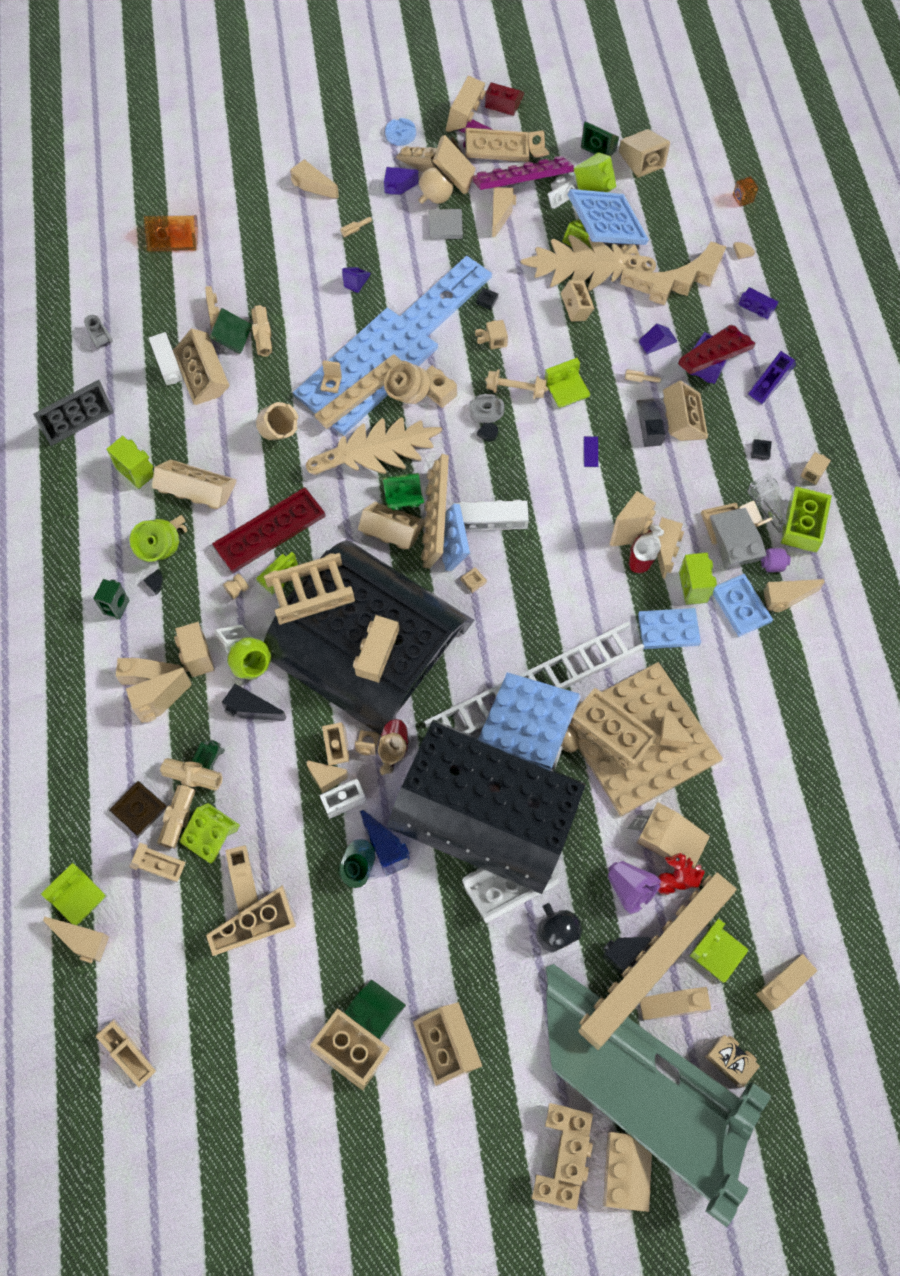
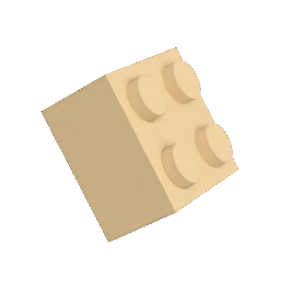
(193, 649)

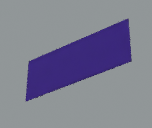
(591, 451)

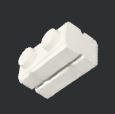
(343, 798)

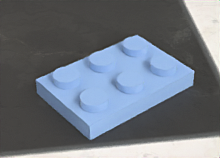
(455, 538)
(669, 628)

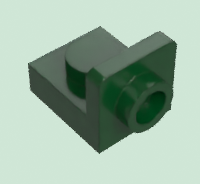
(208, 754)

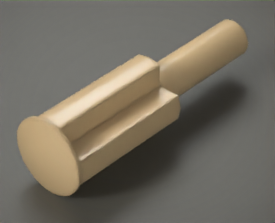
(353, 227)
(639, 376)

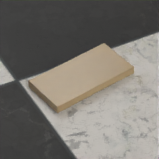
(496, 144)

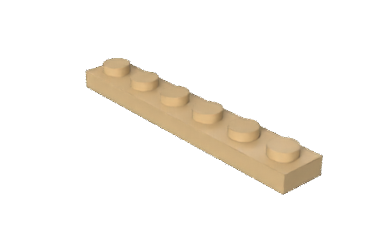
(355, 394)

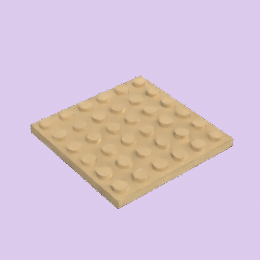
(662, 766)

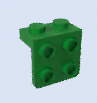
(403, 491)

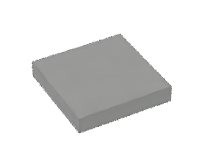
(445, 224)

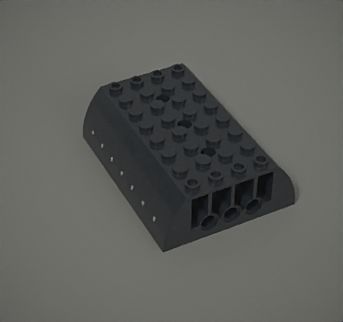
(481, 825)

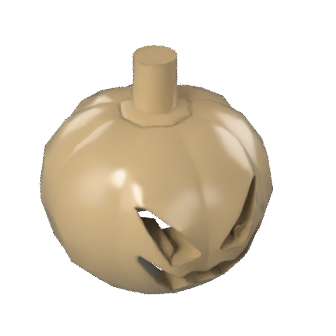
(435, 186)

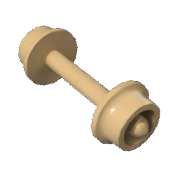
(493, 381)

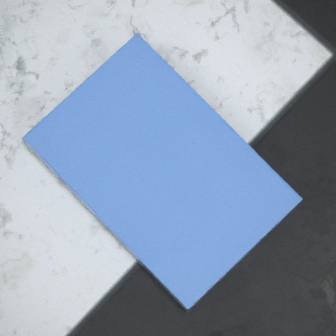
(741, 605)

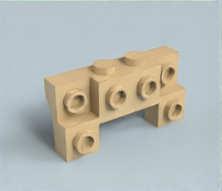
(570, 1160)

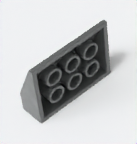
(73, 413)

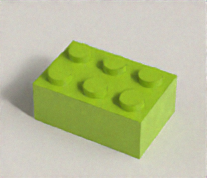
(806, 519)

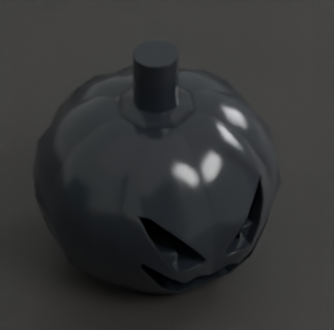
(558, 929)

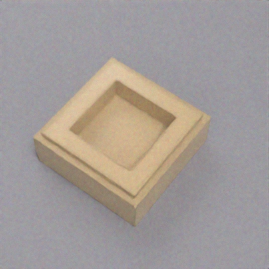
(473, 580)

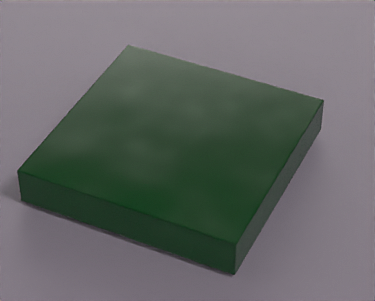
(230, 331)

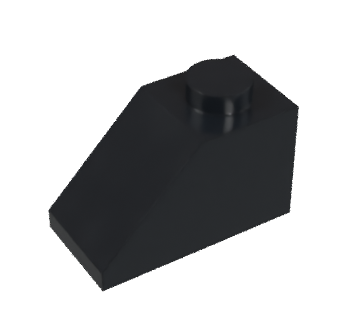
(624, 951)

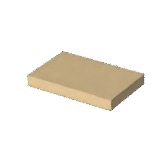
(454, 164)

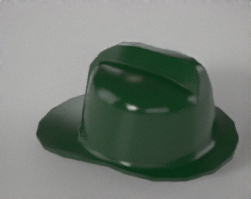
(357, 863)

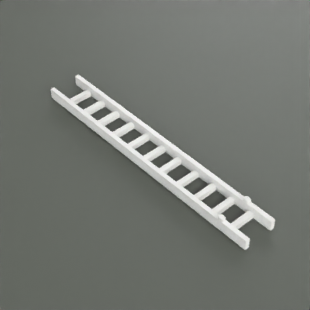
(546, 666)

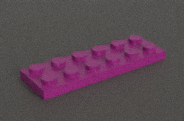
(522, 173)

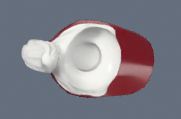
(645, 549)

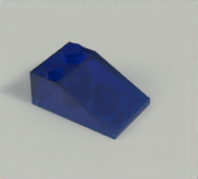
(388, 848)

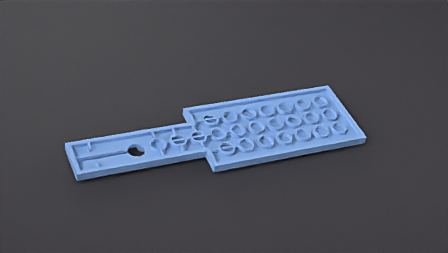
(390, 335)

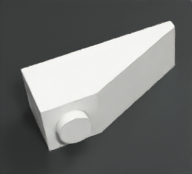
(165, 358)

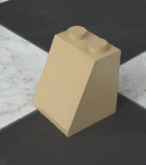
(644, 152)

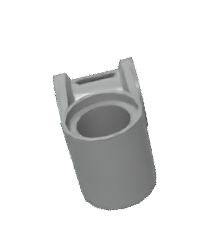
(97, 331)

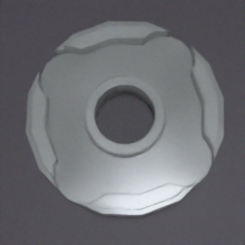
(486, 415)

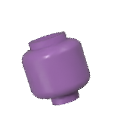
(776, 560)

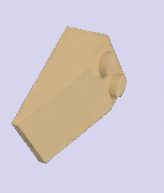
(156, 695)
(671, 833)

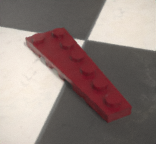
(716, 349)

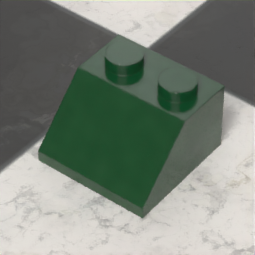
(598, 140)
(375, 1009)

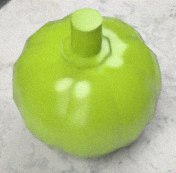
(249, 658)

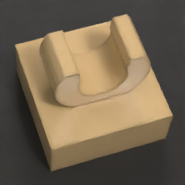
(177, 523)

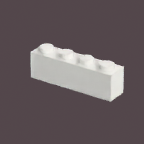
(494, 515)

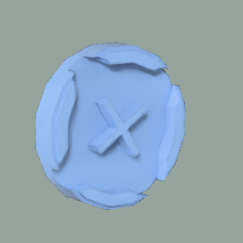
(400, 131)

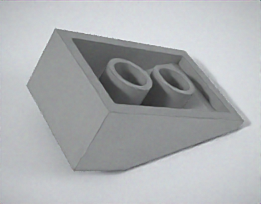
(737, 538)

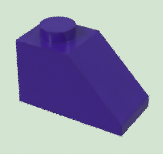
(400, 180)

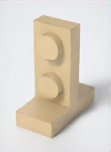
(157, 863)

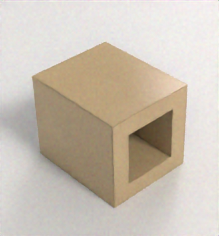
(815, 468)

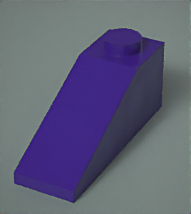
(772, 377)

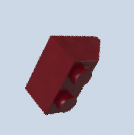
(503, 98)

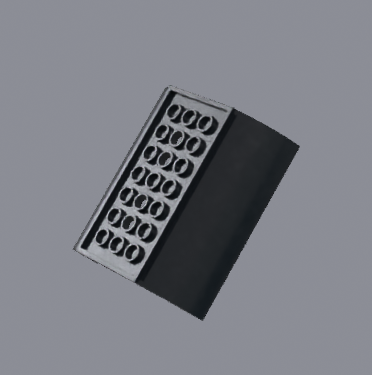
(324, 645)

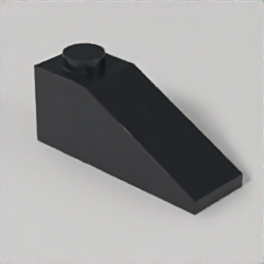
(650, 423)
(249, 706)

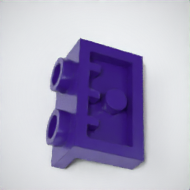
(758, 303)

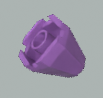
(633, 885)

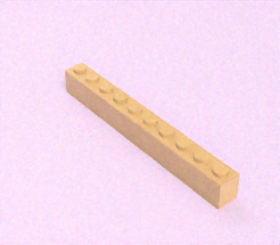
(656, 961)

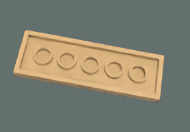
(435, 516)

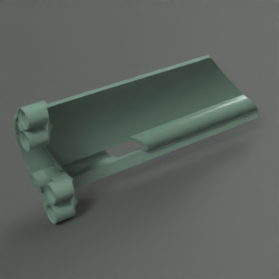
(689, 1126)

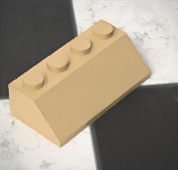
(200, 367)
(193, 483)

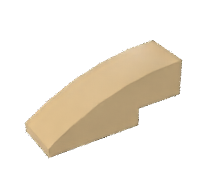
(125, 1052)

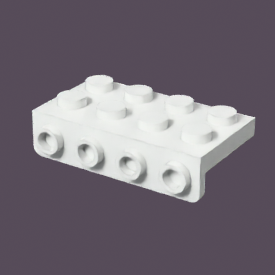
(497, 895)

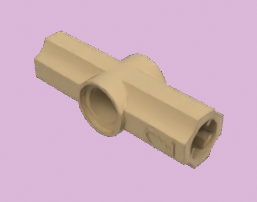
(261, 330)
(191, 774)
(176, 816)

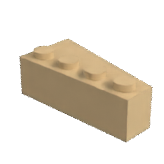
(262, 919)

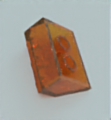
(171, 232)

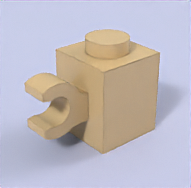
(494, 334)

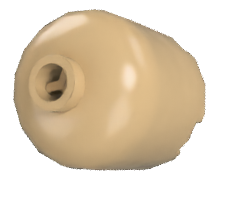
(277, 421)

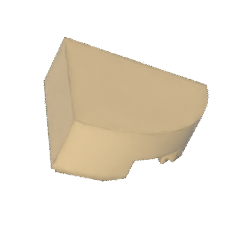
(743, 250)

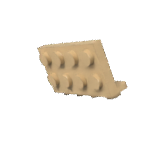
(613, 729)

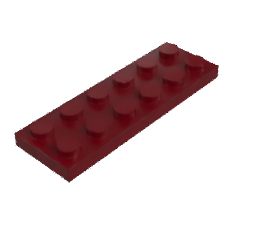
(268, 530)

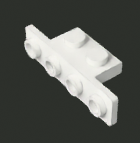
(560, 189)

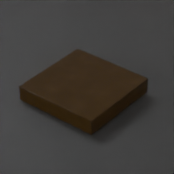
(138, 808)

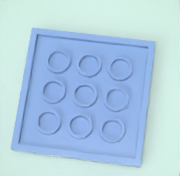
(607, 217)
(530, 718)

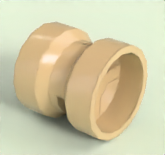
(234, 587)

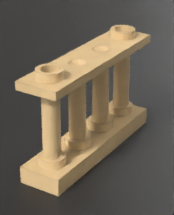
(307, 607)

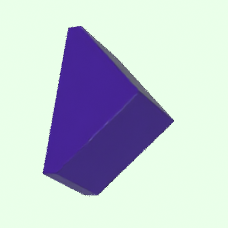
(354, 278)
(657, 338)

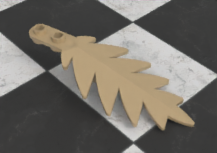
(584, 262)
(378, 445)

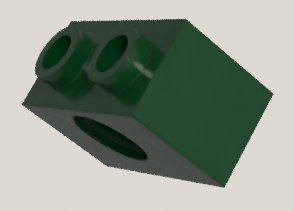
(111, 598)

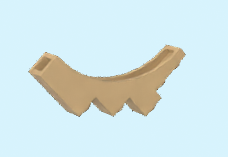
(678, 280)

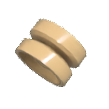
(406, 382)

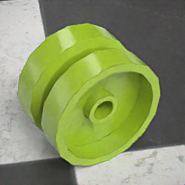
(154, 540)

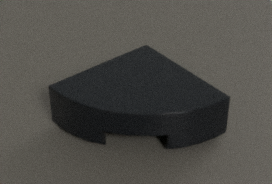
(154, 581)

